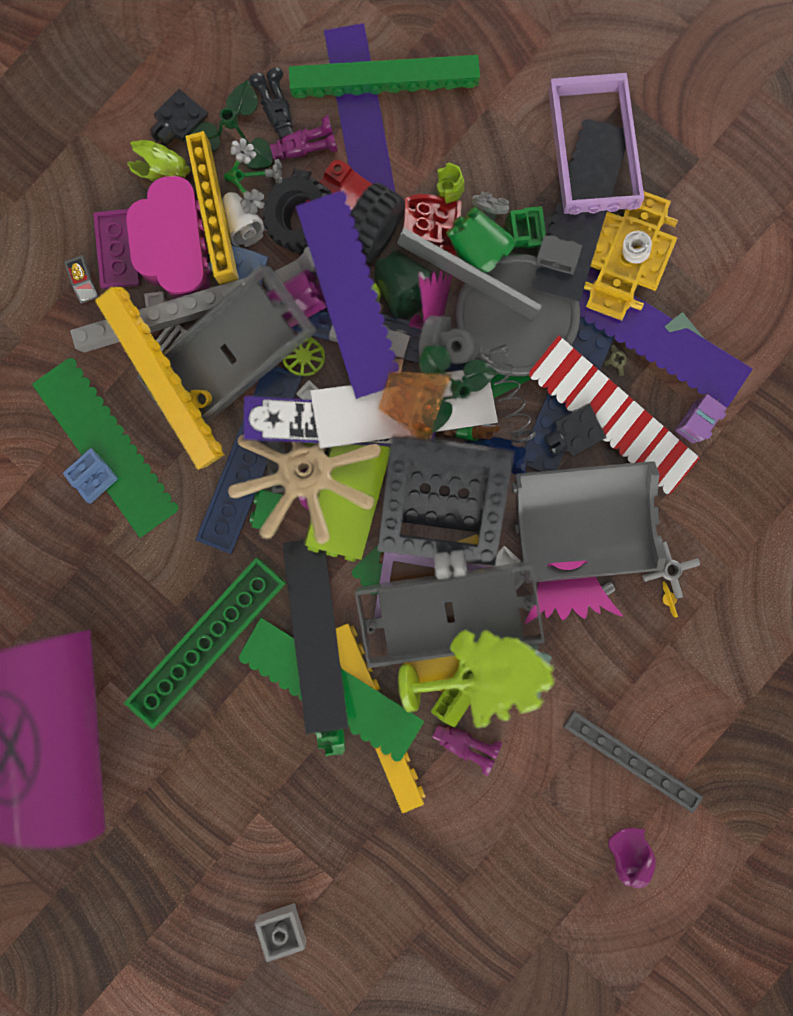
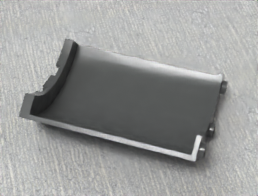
(589, 516)

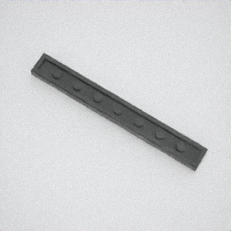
(468, 274)
(633, 761)

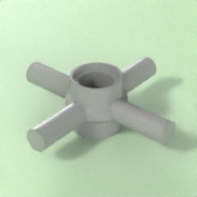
(679, 567)

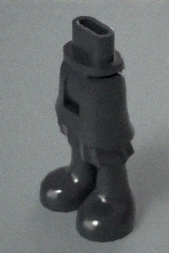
(276, 109)

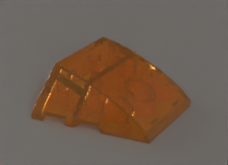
(414, 400)

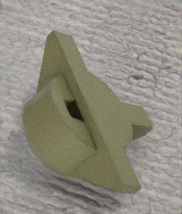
(613, 360)

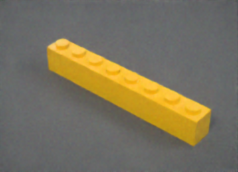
(212, 208)

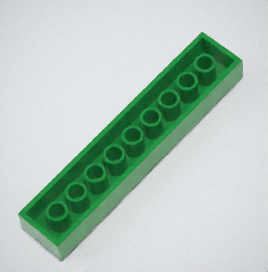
(205, 643)

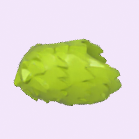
(160, 161)

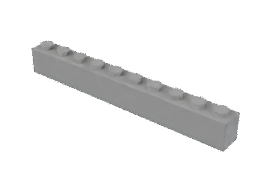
(156, 316)

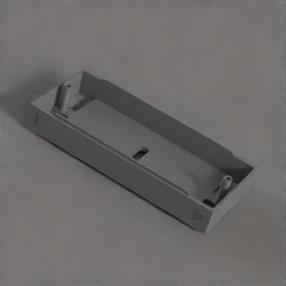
(252, 331)
(417, 616)

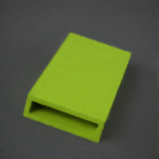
(345, 520)

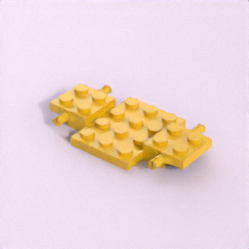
(618, 278)

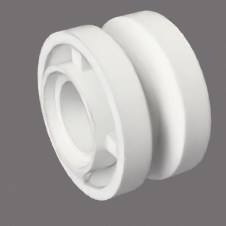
(633, 239)

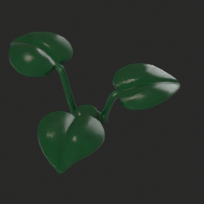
(244, 102)
(477, 375)

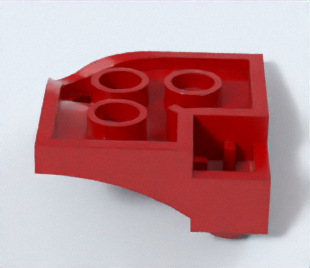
(344, 180)
(431, 218)

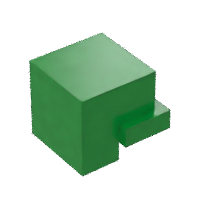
(526, 227)

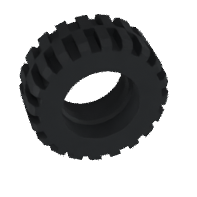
(281, 205)
(376, 218)

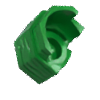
(331, 741)

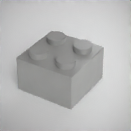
(280, 932)

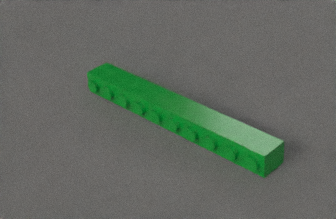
(384, 76)

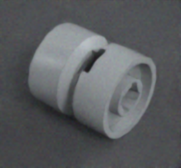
(450, 564)

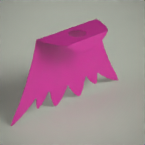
(433, 298)
(570, 594)

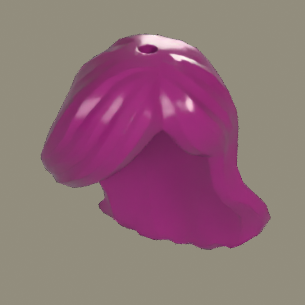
(633, 857)

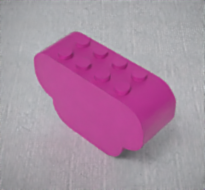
(169, 238)

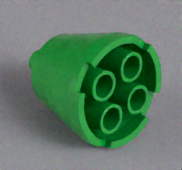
(479, 240)

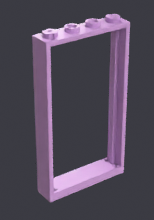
(590, 85)

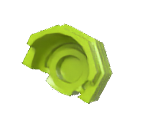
(450, 183)

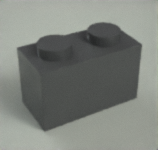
(559, 254)

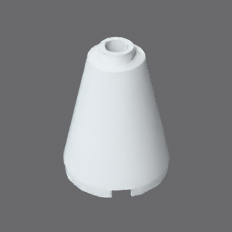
(242, 226)

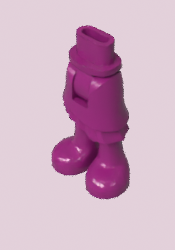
(297, 143)
(459, 741)

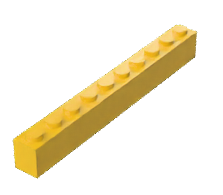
(159, 377)
(398, 772)

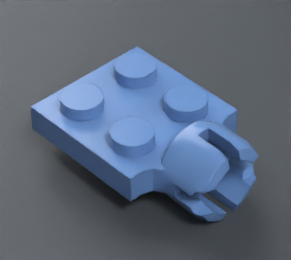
(247, 262)

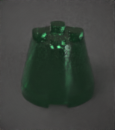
(400, 283)

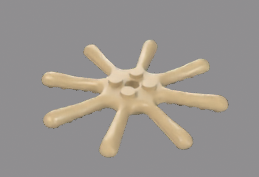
(303, 484)

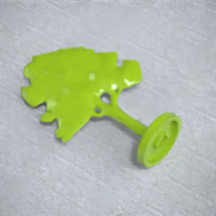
(502, 671)

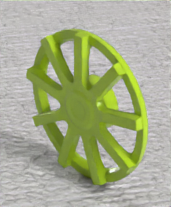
(304, 356)

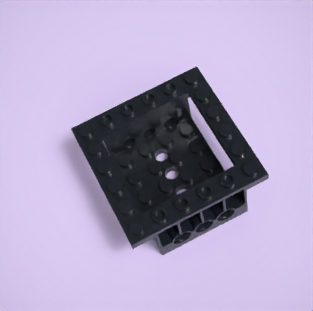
(453, 465)

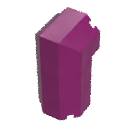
(304, 292)

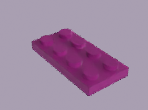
(114, 250)

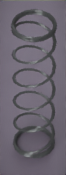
(521, 432)

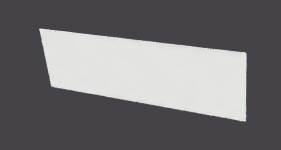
(349, 420)

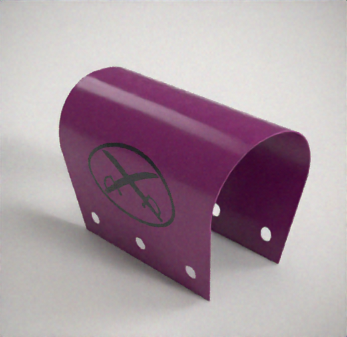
(50, 744)

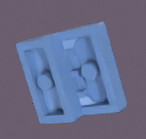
(90, 475)

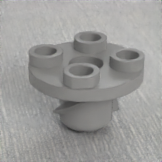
(490, 206)

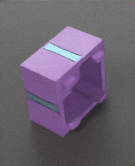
(701, 419)

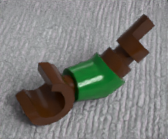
(470, 433)

